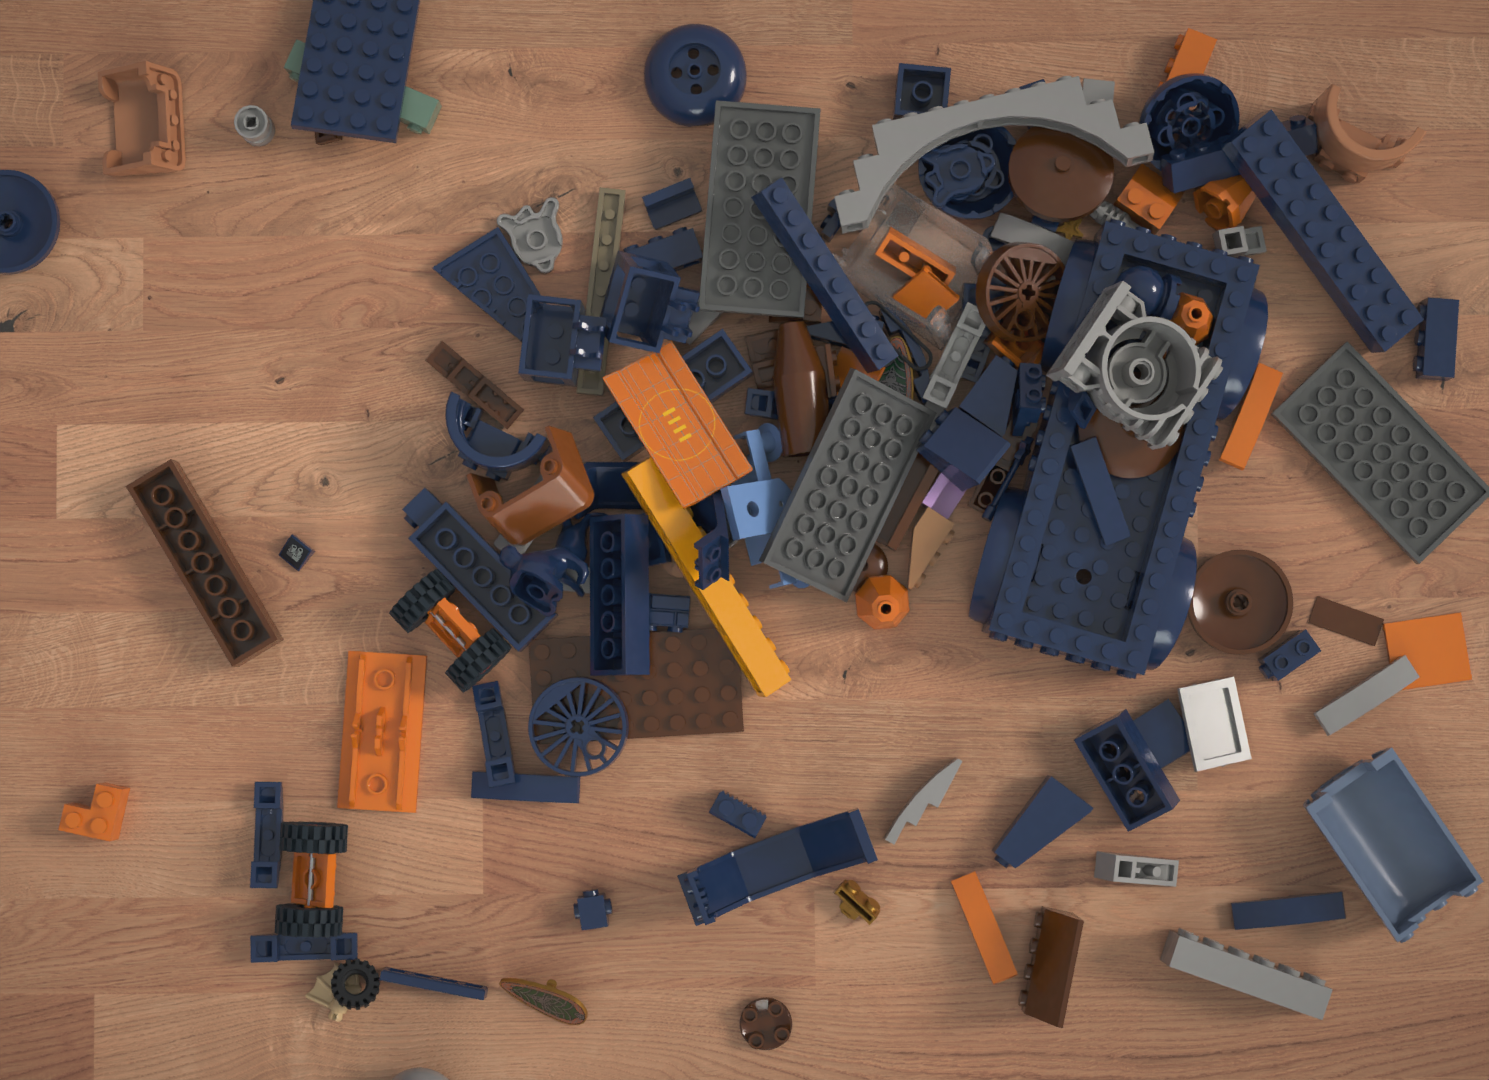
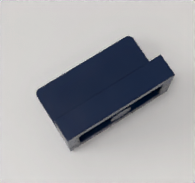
(672, 204)

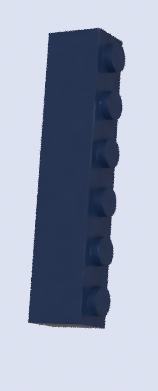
(1208, 162)

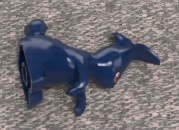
(539, 574)

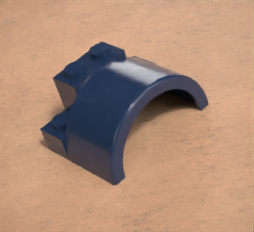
(488, 446)

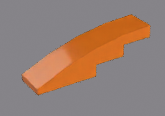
(1250, 416)
(984, 928)

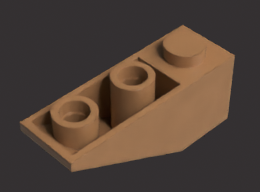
(925, 541)

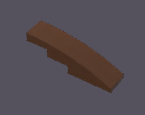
(474, 384)

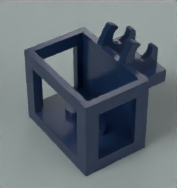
(647, 303)
(560, 341)

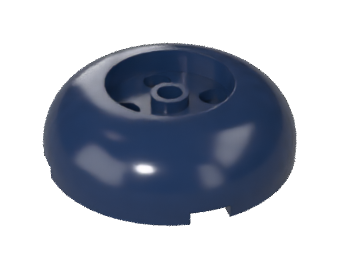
(673, 95)
(1213, 117)
(995, 190)

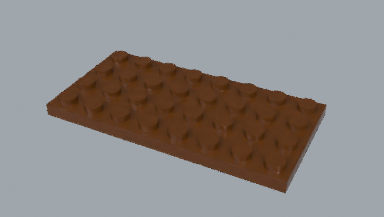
(688, 691)

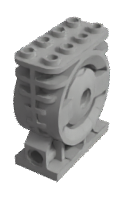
(1113, 383)

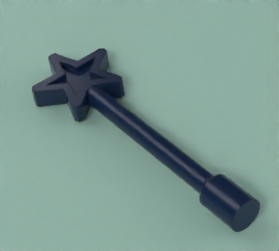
(1023, 451)

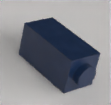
(1288, 655)

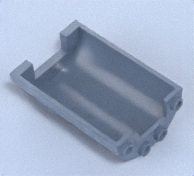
(1391, 841)

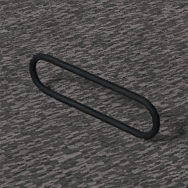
(910, 334)

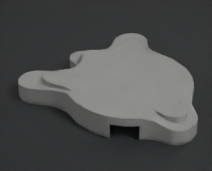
(535, 235)

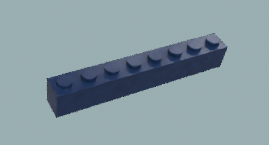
(824, 276)

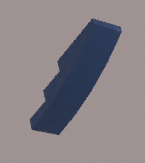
(529, 788)
(1288, 910)

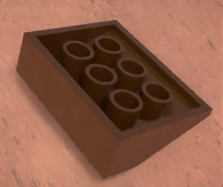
(1051, 965)

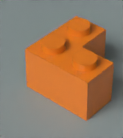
(102, 818)

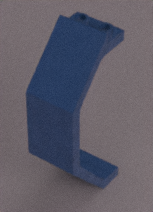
(713, 549)
(776, 864)

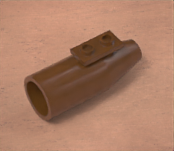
(802, 387)

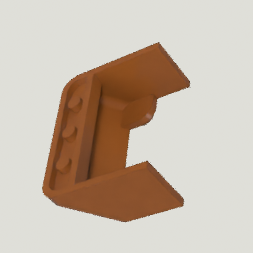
(545, 505)

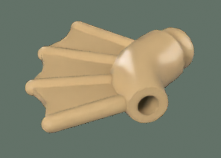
(323, 993)

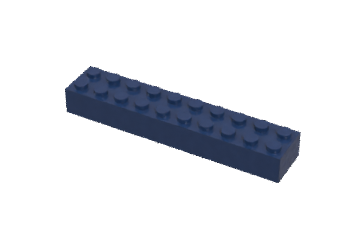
(1321, 232)

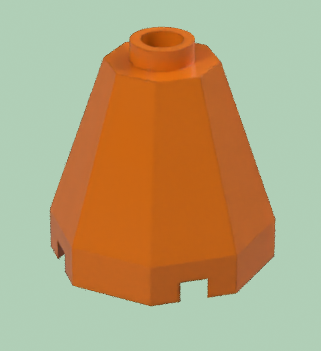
(1224, 201)
(1193, 317)
(880, 591)

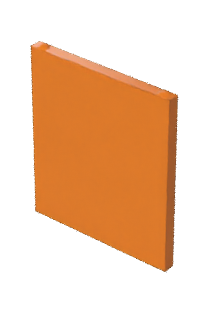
(1432, 646)

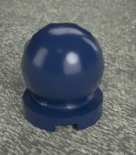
(1153, 290)

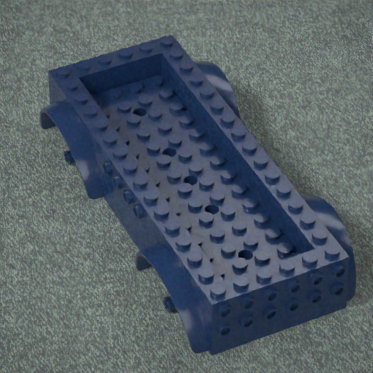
(1048, 529)

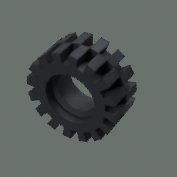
(355, 968)

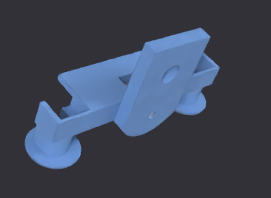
(756, 499)

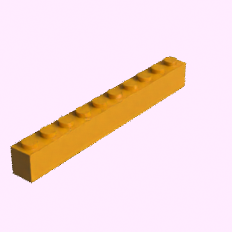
(720, 599)

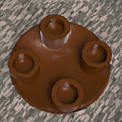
(765, 1023)

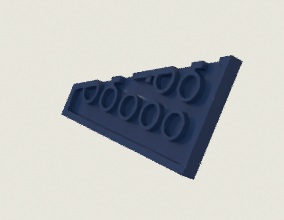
(491, 279)

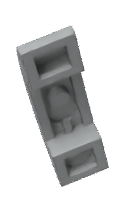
(1012, 229)
(955, 357)

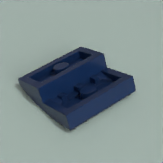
(1164, 733)

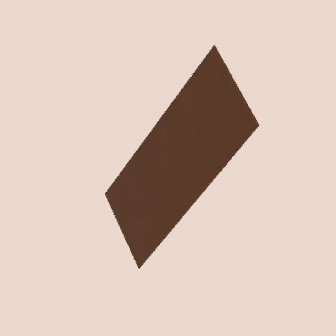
(1346, 621)

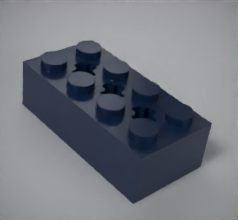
(1121, 785)

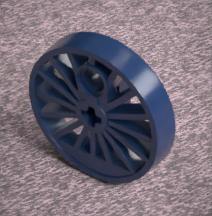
(553, 695)

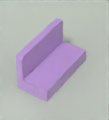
(943, 496)

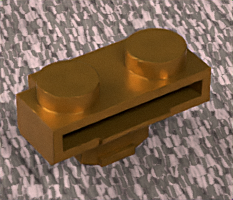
(856, 902)

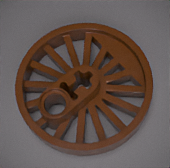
(1021, 292)

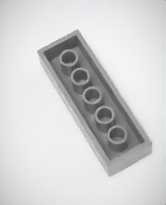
(1251, 976)

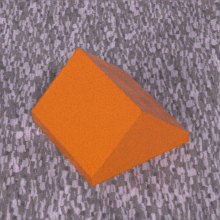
(1016, 351)

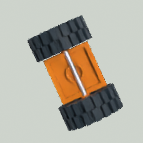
(430, 604)
(312, 879)

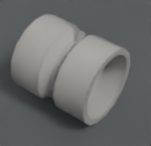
(254, 125)

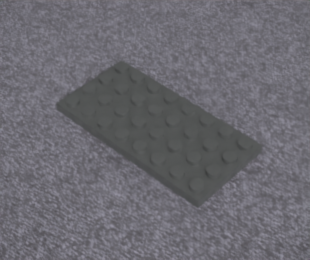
(742, 257)
(1382, 453)
(847, 485)

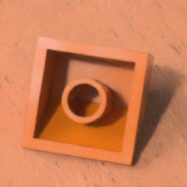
(1147, 199)

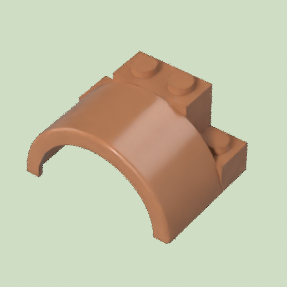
(1351, 149)

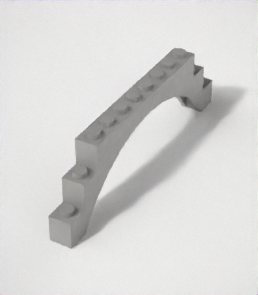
(1049, 105)

